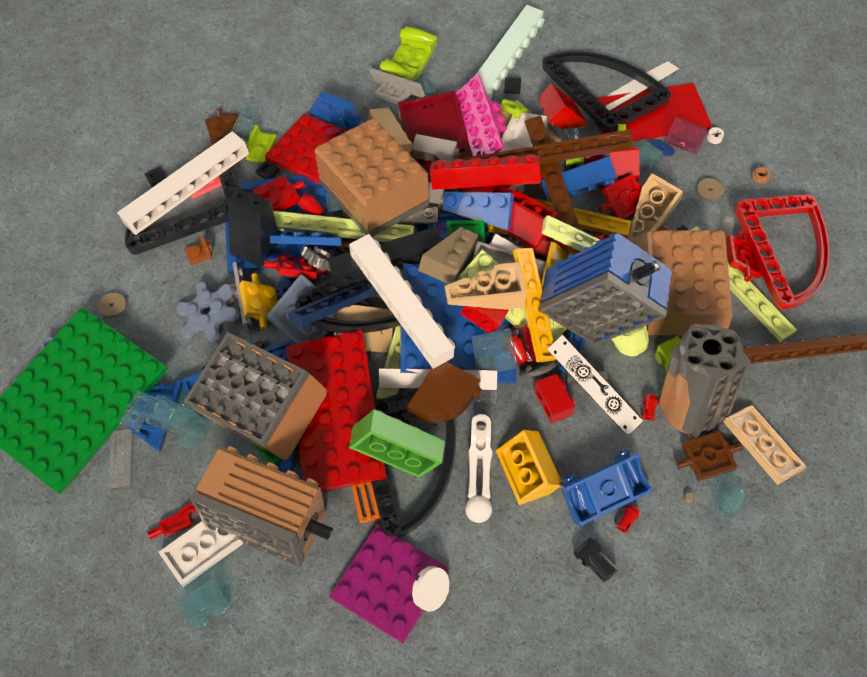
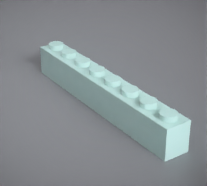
(510, 48)

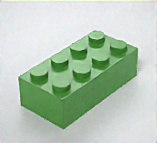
(397, 443)

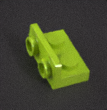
(259, 144)

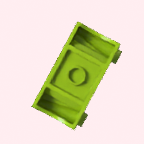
(411, 55)

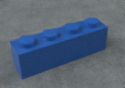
(587, 177)

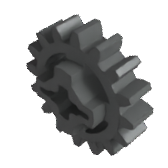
(317, 256)

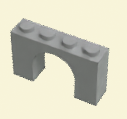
(432, 150)

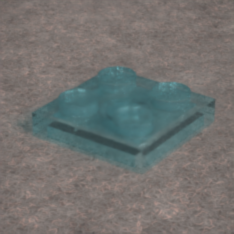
(495, 351)

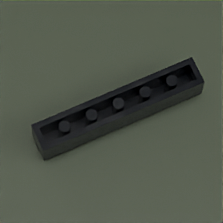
(400, 250)

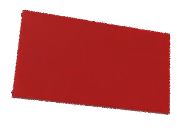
(683, 104)

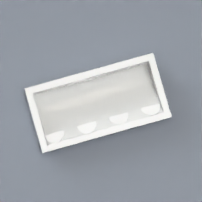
(516, 133)

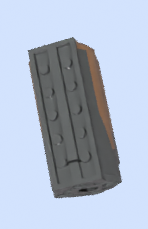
(703, 379)

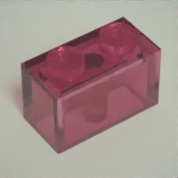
(686, 136)

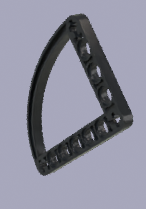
(611, 118)
(193, 221)
(344, 326)
(440, 487)

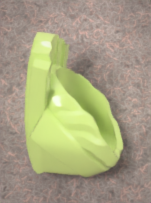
(632, 342)

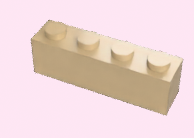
(390, 124)

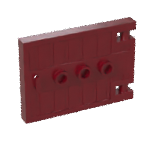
(439, 121)

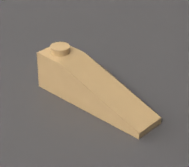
(653, 208)
(493, 289)

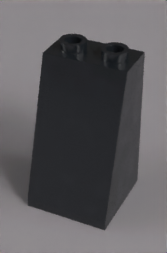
(250, 227)

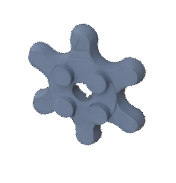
(207, 322)

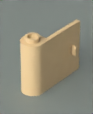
(374, 340)

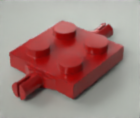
(280, 193)
(622, 197)
(741, 257)
(293, 266)

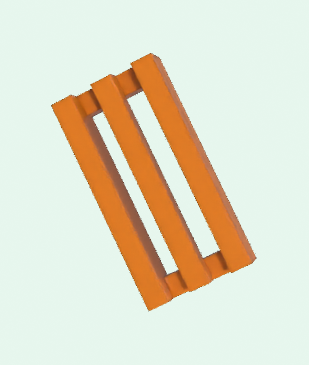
(369, 517)

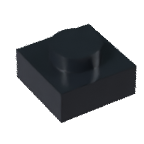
(512, 85)

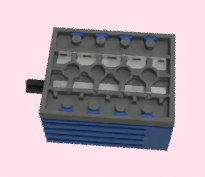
(606, 290)

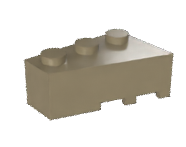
(449, 256)

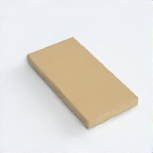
(764, 444)

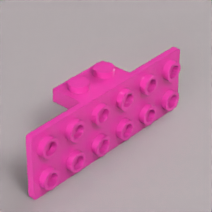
(481, 118)

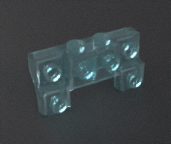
(170, 417)

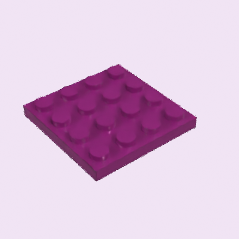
(382, 582)

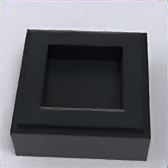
(267, 170)
(155, 176)

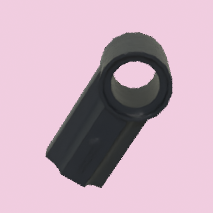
(592, 556)

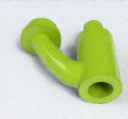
(513, 108)

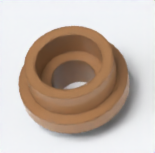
(761, 175)

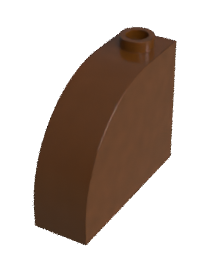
(444, 394)

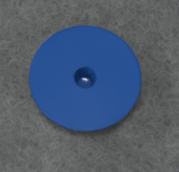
(663, 147)

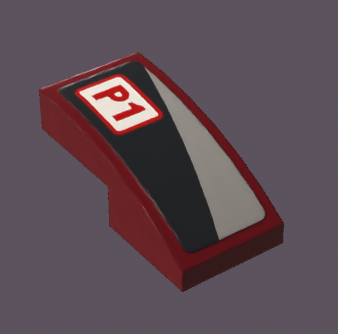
(523, 332)

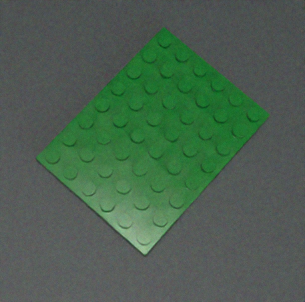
(73, 398)

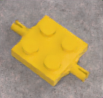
(257, 300)

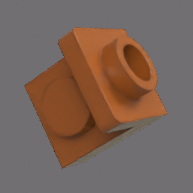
(199, 252)

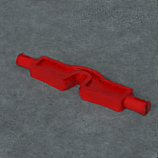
(174, 523)

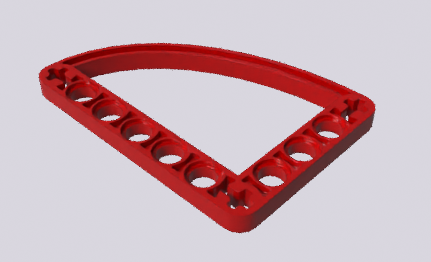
(747, 211)

